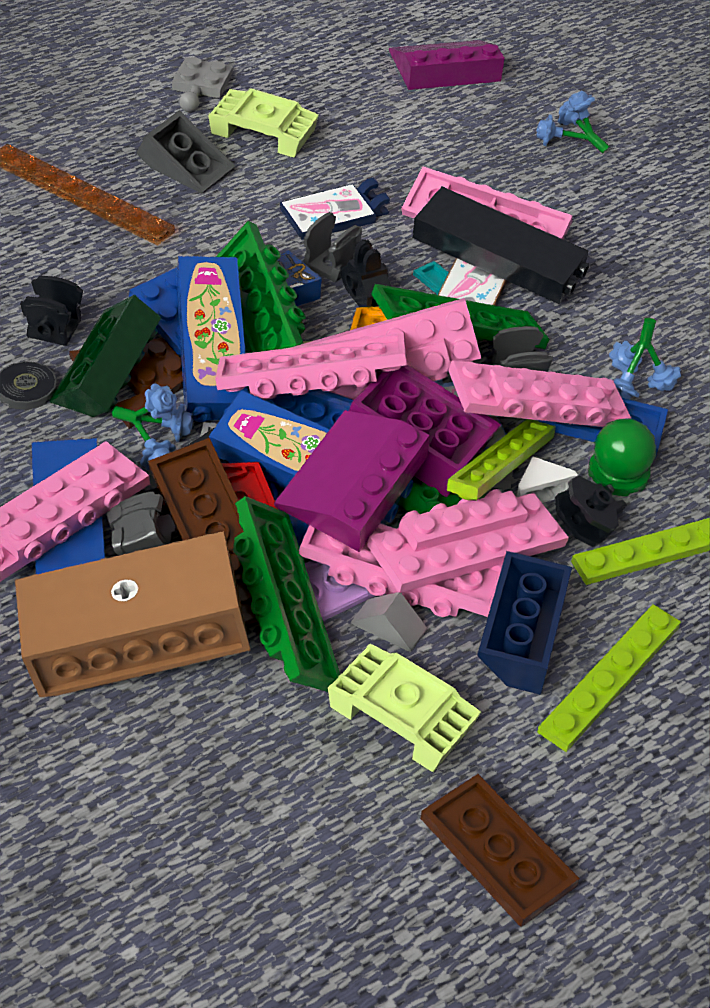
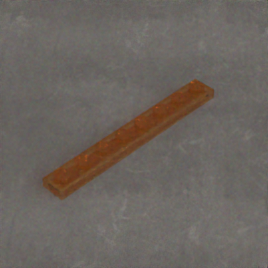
(85, 195)

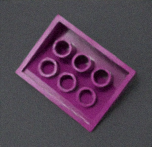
(448, 64)
(419, 401)
(355, 476)

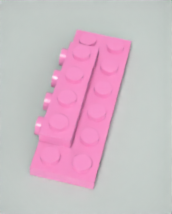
(530, 212)
(431, 340)
(311, 366)
(536, 394)
(65, 505)
(464, 538)
(469, 592)

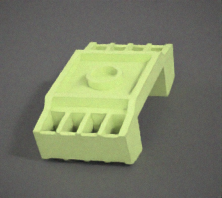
(266, 115)
(406, 702)

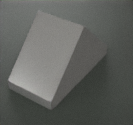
(391, 620)

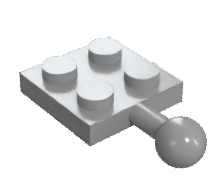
(200, 78)

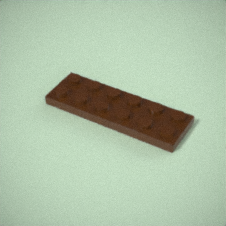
(202, 501)

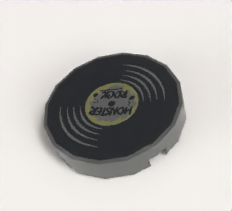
(27, 385)

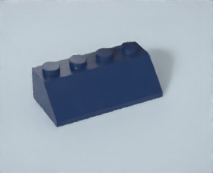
(524, 620)

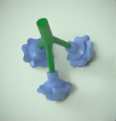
(572, 112)
(628, 357)
(163, 410)

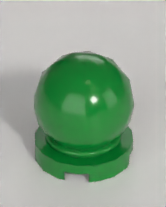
(623, 456)

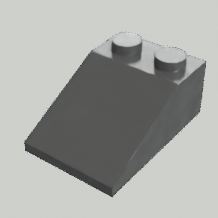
(184, 154)

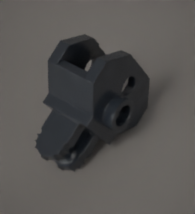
(364, 273)
(591, 510)

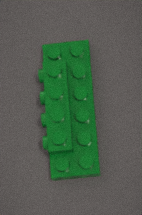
(267, 301)
(485, 318)
(283, 595)

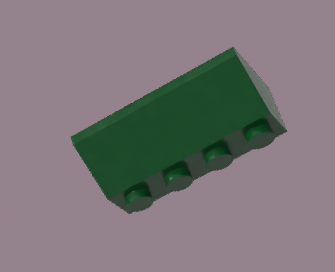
(107, 358)

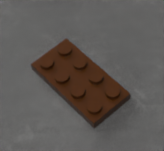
(499, 849)

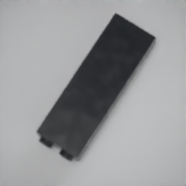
(501, 245)

